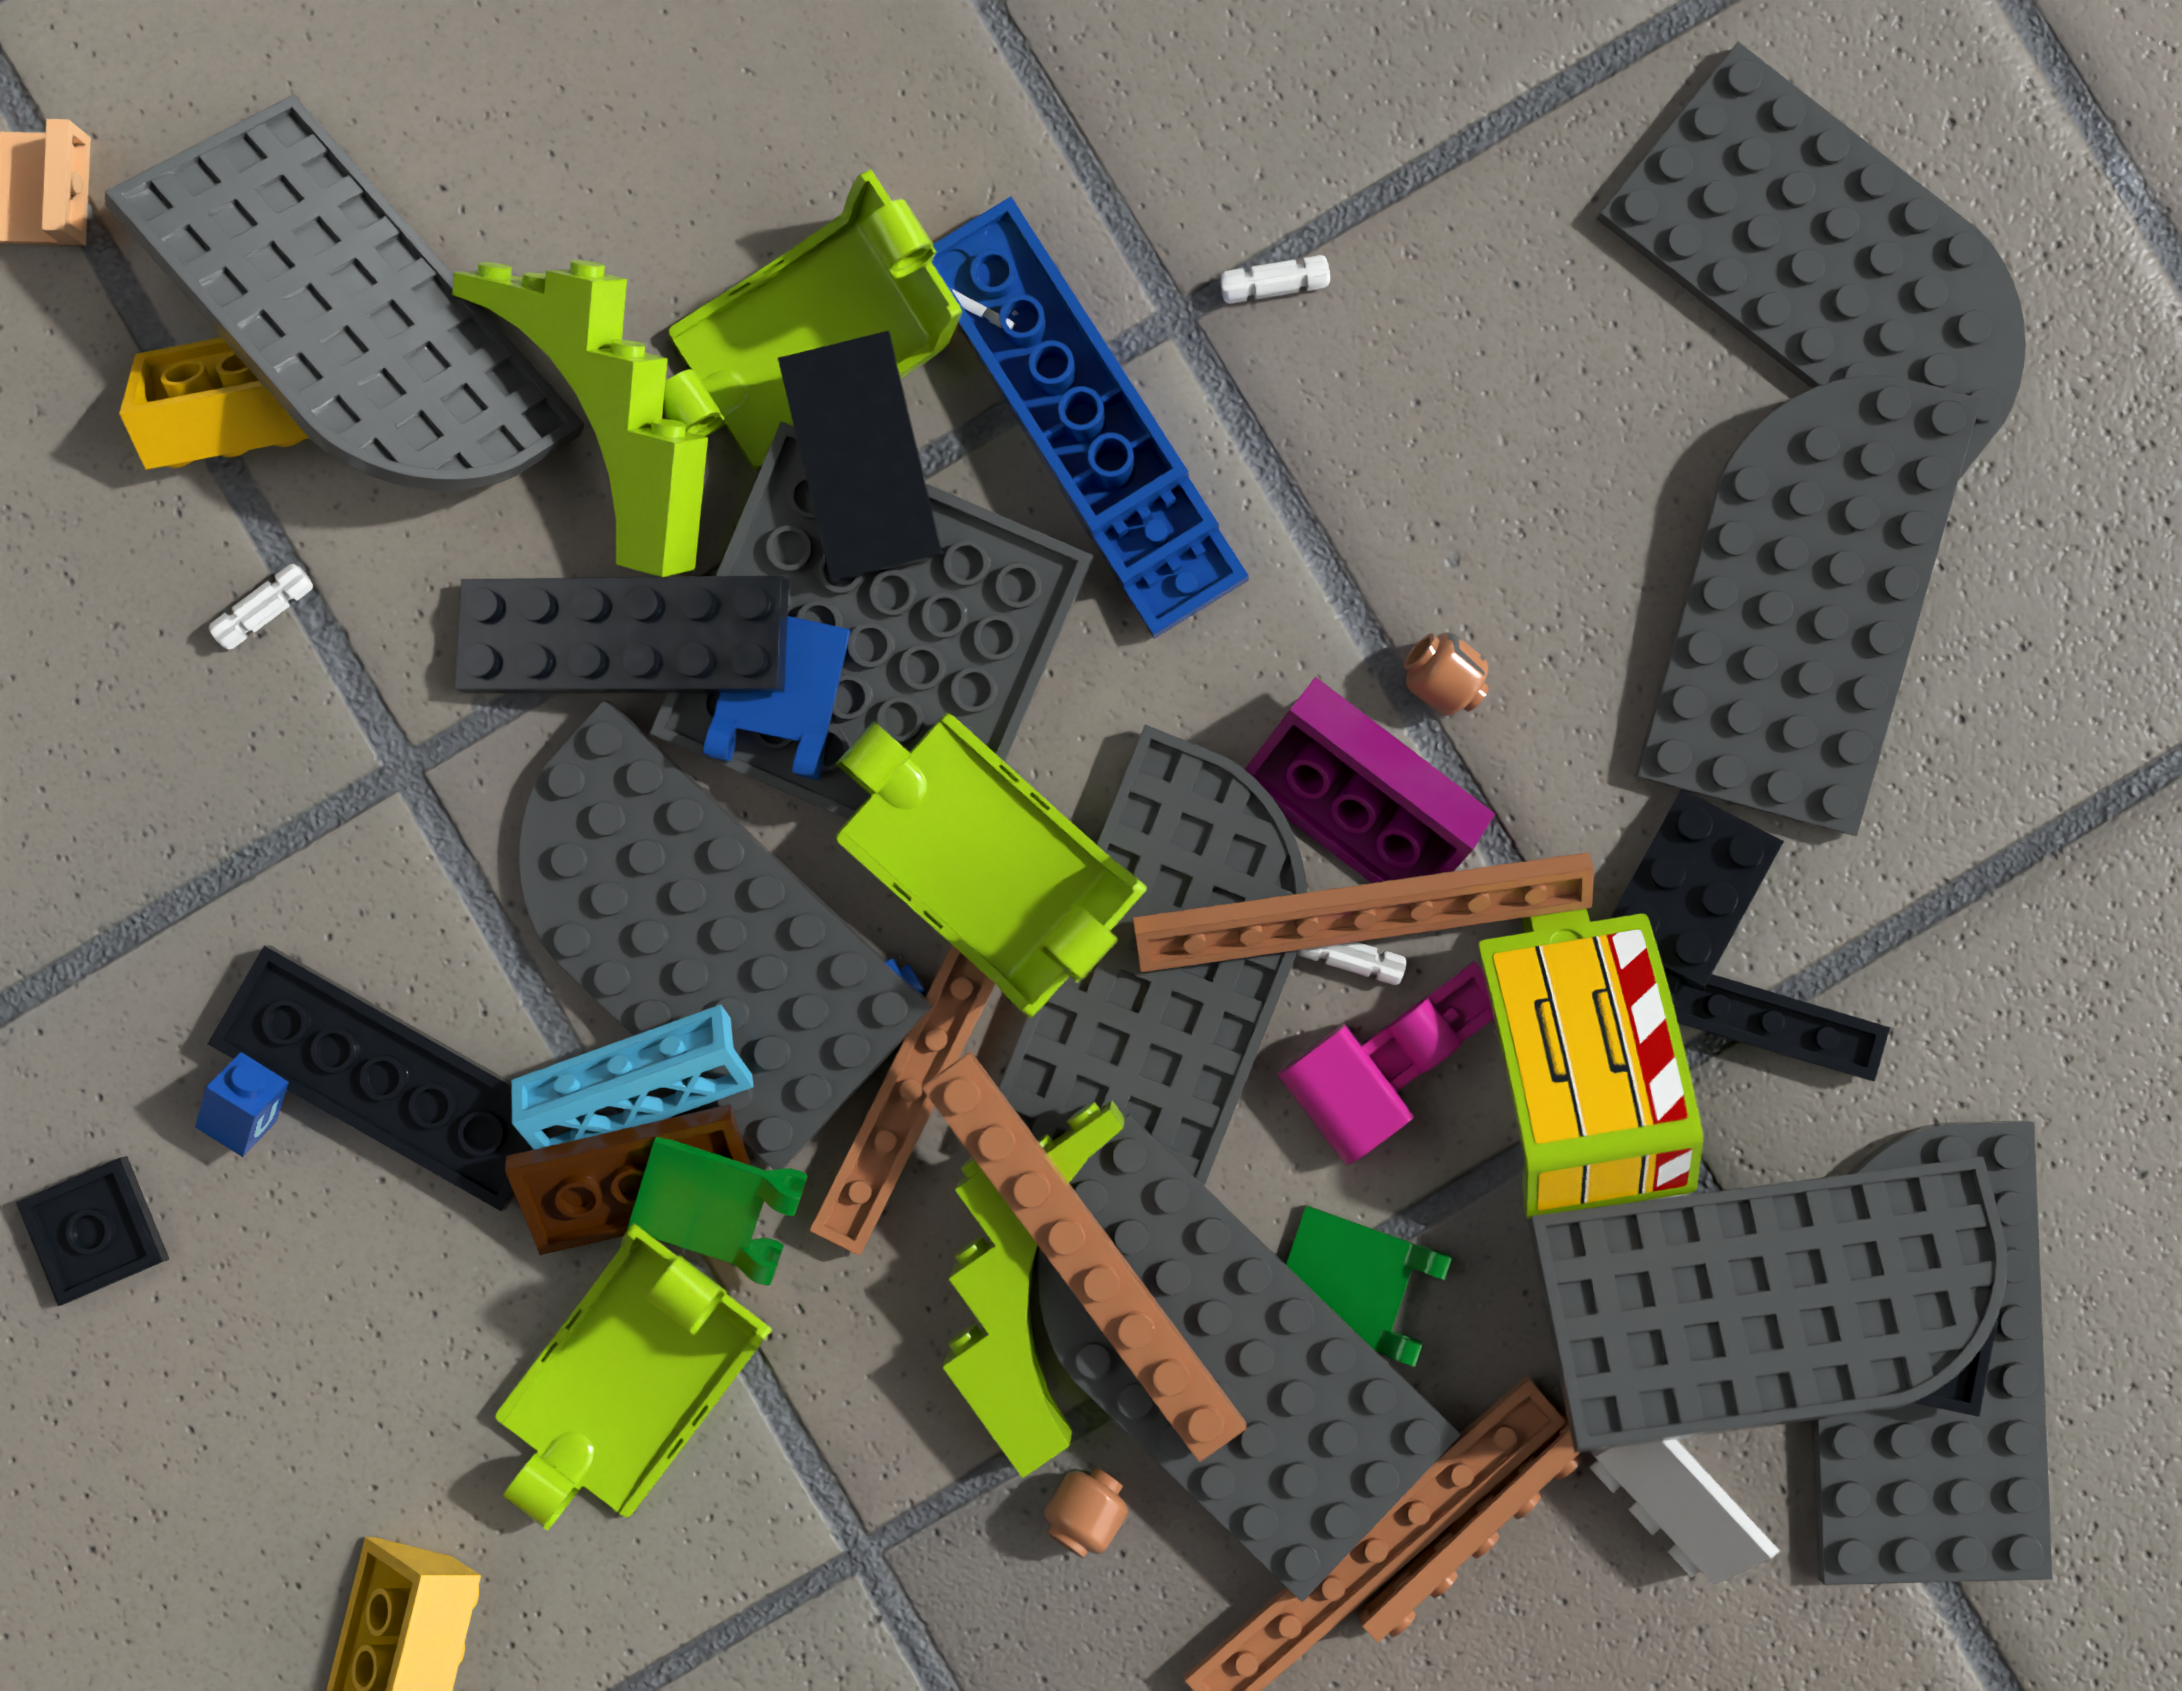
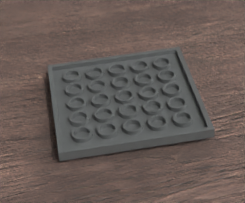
(924, 636)

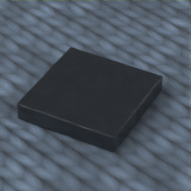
(92, 1230)

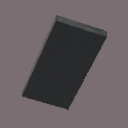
(860, 456)

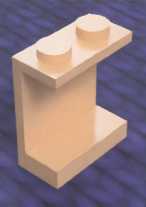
(44, 185)

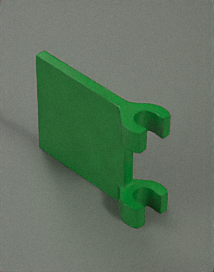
(714, 1205)
(1362, 1276)

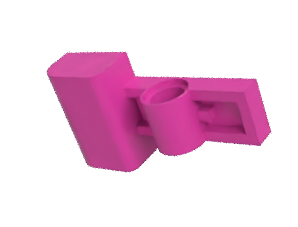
(1354, 1086)

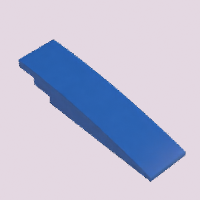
(1087, 421)

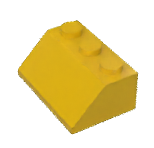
(200, 405)
(404, 1620)

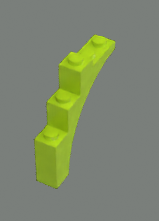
(650, 460)
(999, 1363)

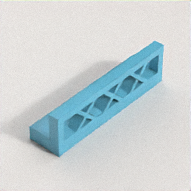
(624, 1074)

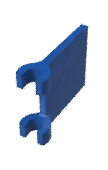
(799, 714)

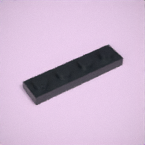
(1781, 1025)

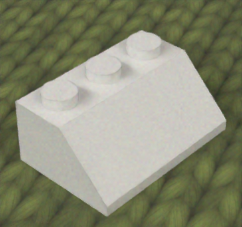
(1687, 1505)

